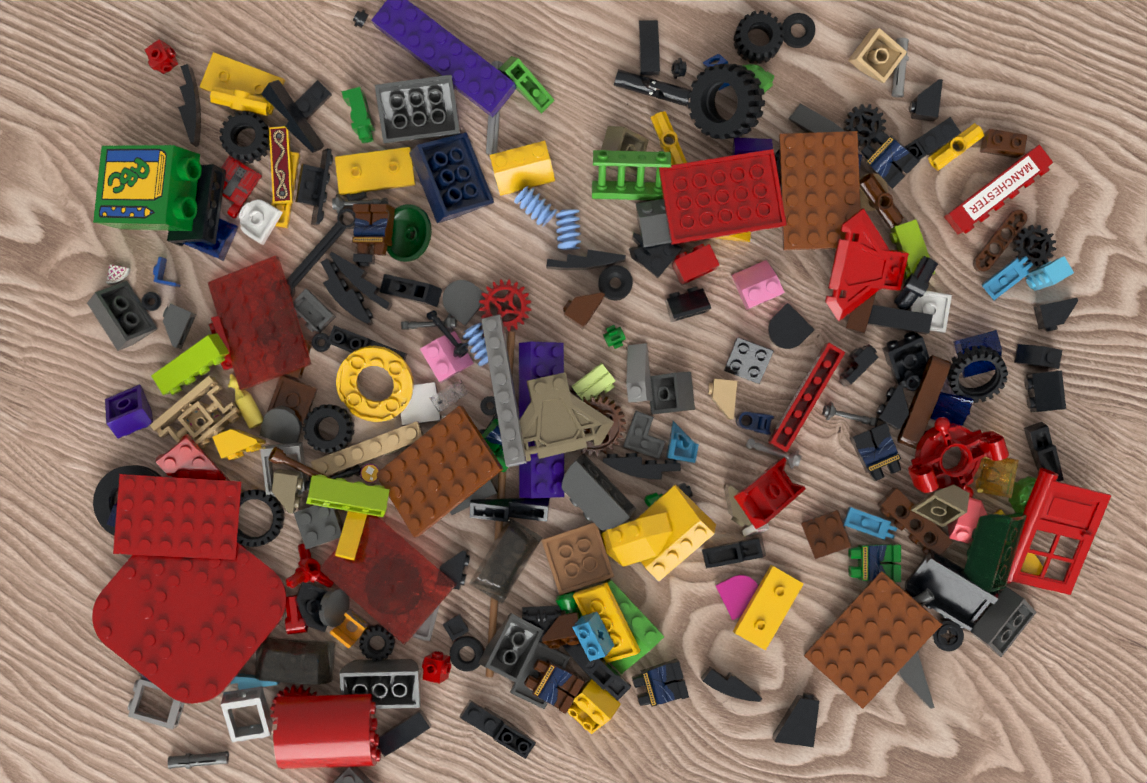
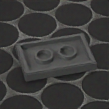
(541, 652)

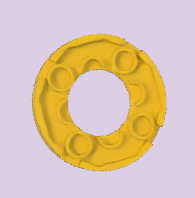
(357, 403)

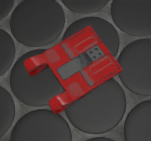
(238, 184)

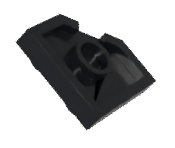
(308, 604)

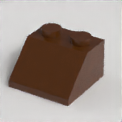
(582, 308)

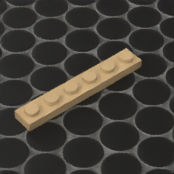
(368, 449)

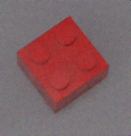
(695, 264)

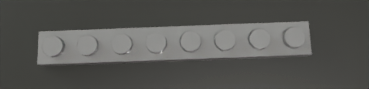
(503, 391)

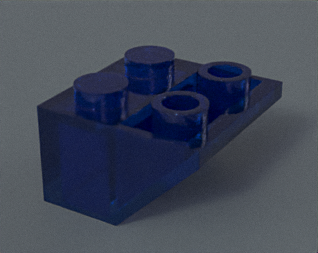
(225, 236)

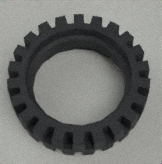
(971, 356)
(276, 526)

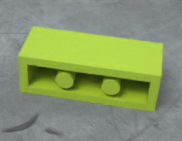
(909, 239)

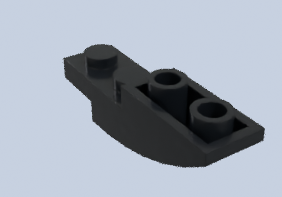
(933, 139)
(348, 300)
(350, 341)
(633, 466)
(599, 671)
(498, 728)

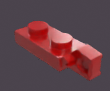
(216, 327)

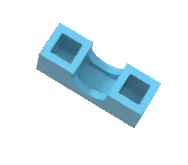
(1049, 274)

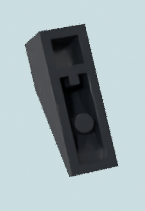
(411, 290)

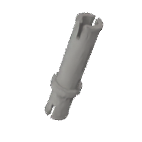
(900, 70)

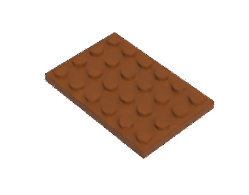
(818, 187)
(439, 471)
(872, 639)

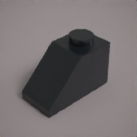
(927, 103)
(1054, 314)
(1038, 356)

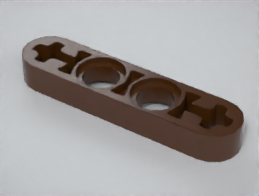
(1000, 241)

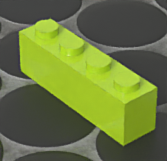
(190, 364)
(347, 495)

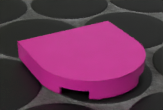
(736, 594)

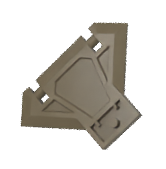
(558, 419)

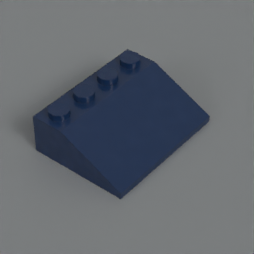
(451, 177)

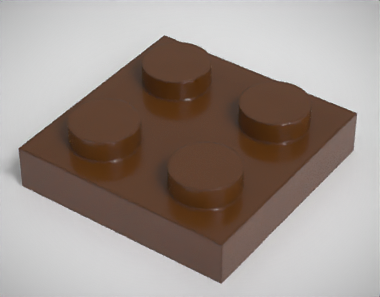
(294, 396)
(826, 534)

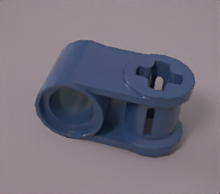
(758, 422)

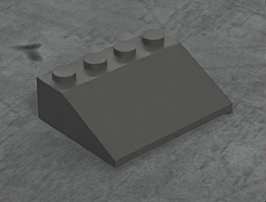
(417, 109)

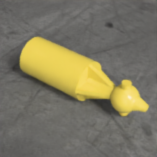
(246, 405)

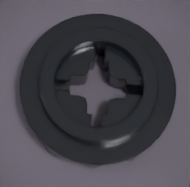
(953, 642)

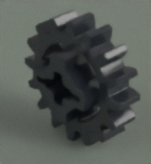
(861, 118)
(1029, 238)

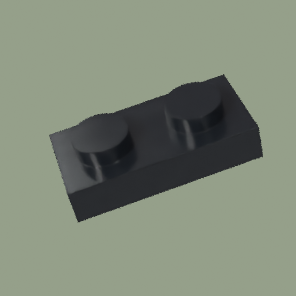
(313, 99)

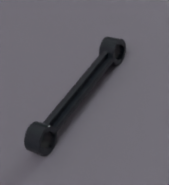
(321, 248)

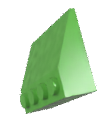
(643, 630)

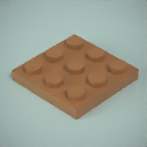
(577, 558)

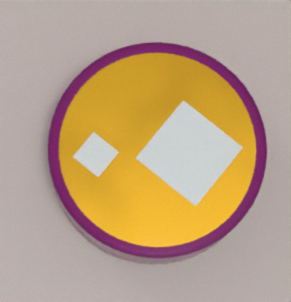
(369, 473)

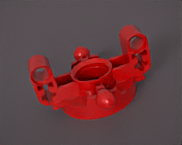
(927, 468)

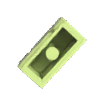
(594, 383)

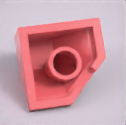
(963, 527)

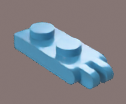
(1007, 277)
(868, 523)

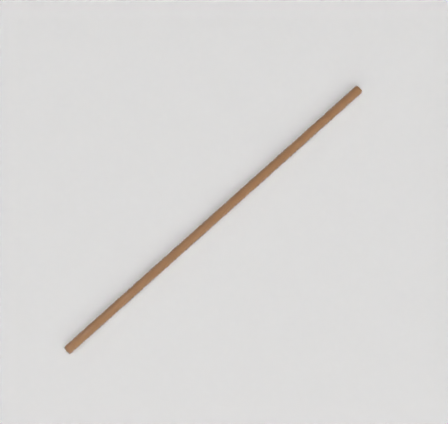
(499, 524)

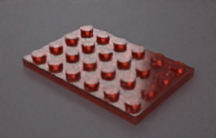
(259, 323)
(390, 580)

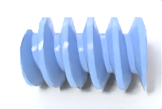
(534, 205)
(567, 229)
(478, 343)

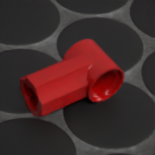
(294, 622)

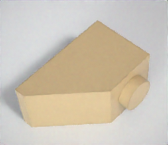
(724, 395)

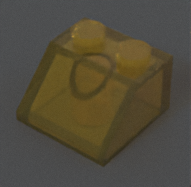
(997, 477)

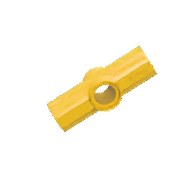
(240, 101)
(664, 129)
(947, 152)

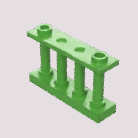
(625, 189)

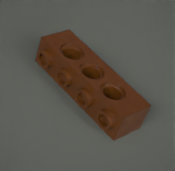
(895, 498)

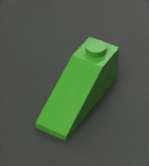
(527, 84)

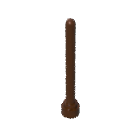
(278, 456)

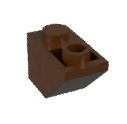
(562, 632)

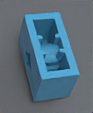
(593, 636)

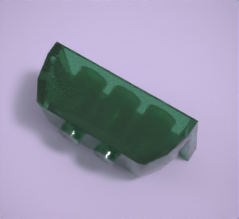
(993, 550)

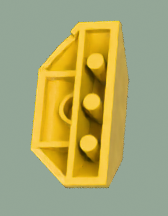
(637, 539)

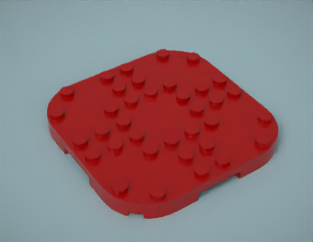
(189, 619)

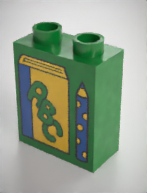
(147, 187)

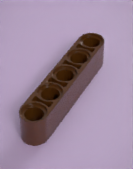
(924, 401)

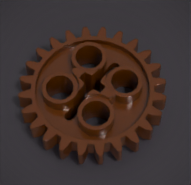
(615, 415)

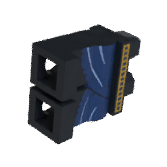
(889, 152)
(877, 450)
(662, 684)

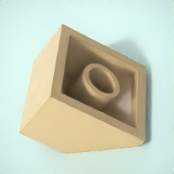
(877, 55)

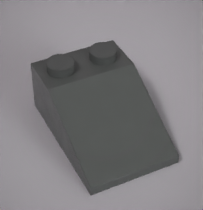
(511, 648)

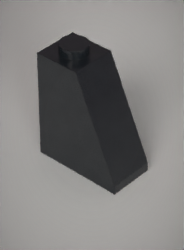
(799, 722)

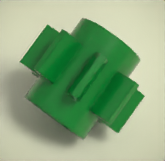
(614, 337)

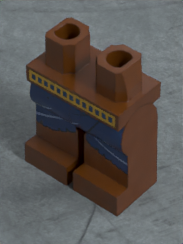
(373, 227)
(547, 684)

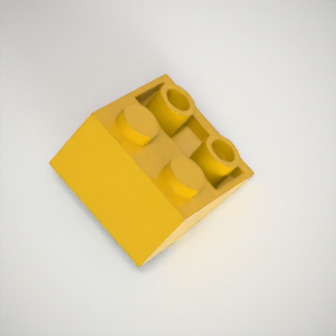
(235, 442)
(593, 706)

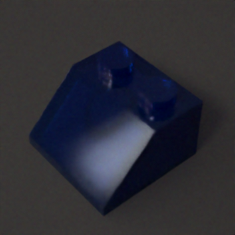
(987, 339)

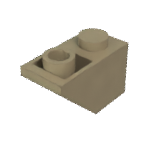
(286, 488)

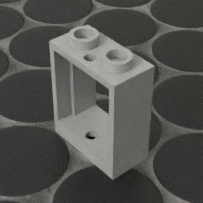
(290, 448)
(246, 698)
(174, 715)

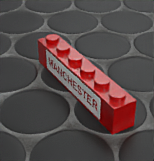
(997, 190)
(806, 397)

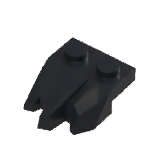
(655, 257)

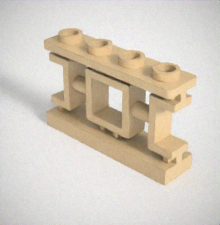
(188, 405)

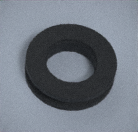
(107, 489)

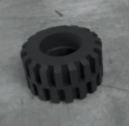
(764, 23)
(235, 126)
(312, 428)

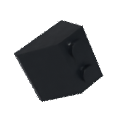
(687, 304)
(1045, 391)

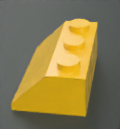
(522, 168)

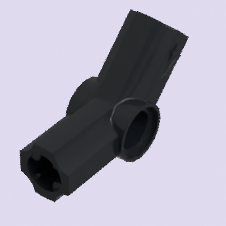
(916, 283)

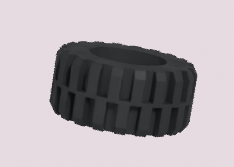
(703, 101)

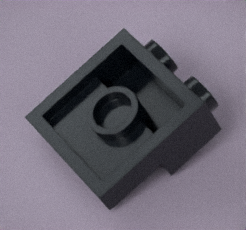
(906, 355)
(859, 361)

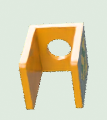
(344, 635)

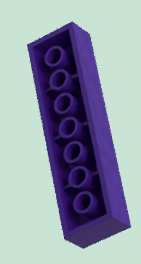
(444, 54)
(539, 476)

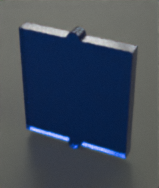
(952, 407)

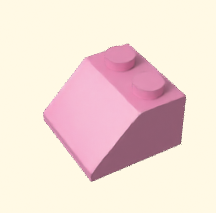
(757, 284)
(441, 358)

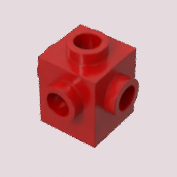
(161, 56)
(436, 667)

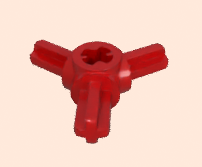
(307, 570)

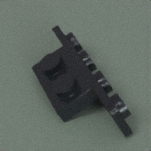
(313, 185)

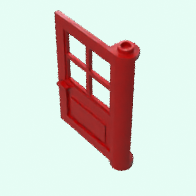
(1064, 512)

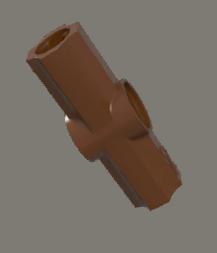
(887, 208)

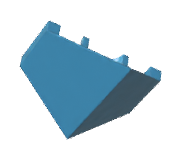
(681, 445)

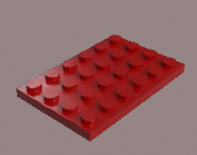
(722, 196)
(177, 517)

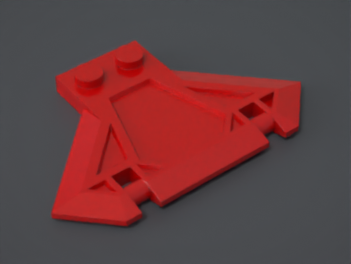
(862, 266)

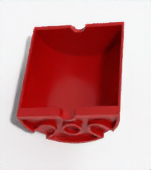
(326, 731)

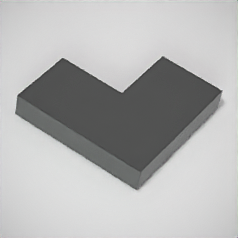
(638, 437)

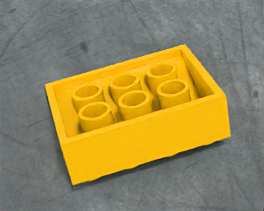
(689, 526)

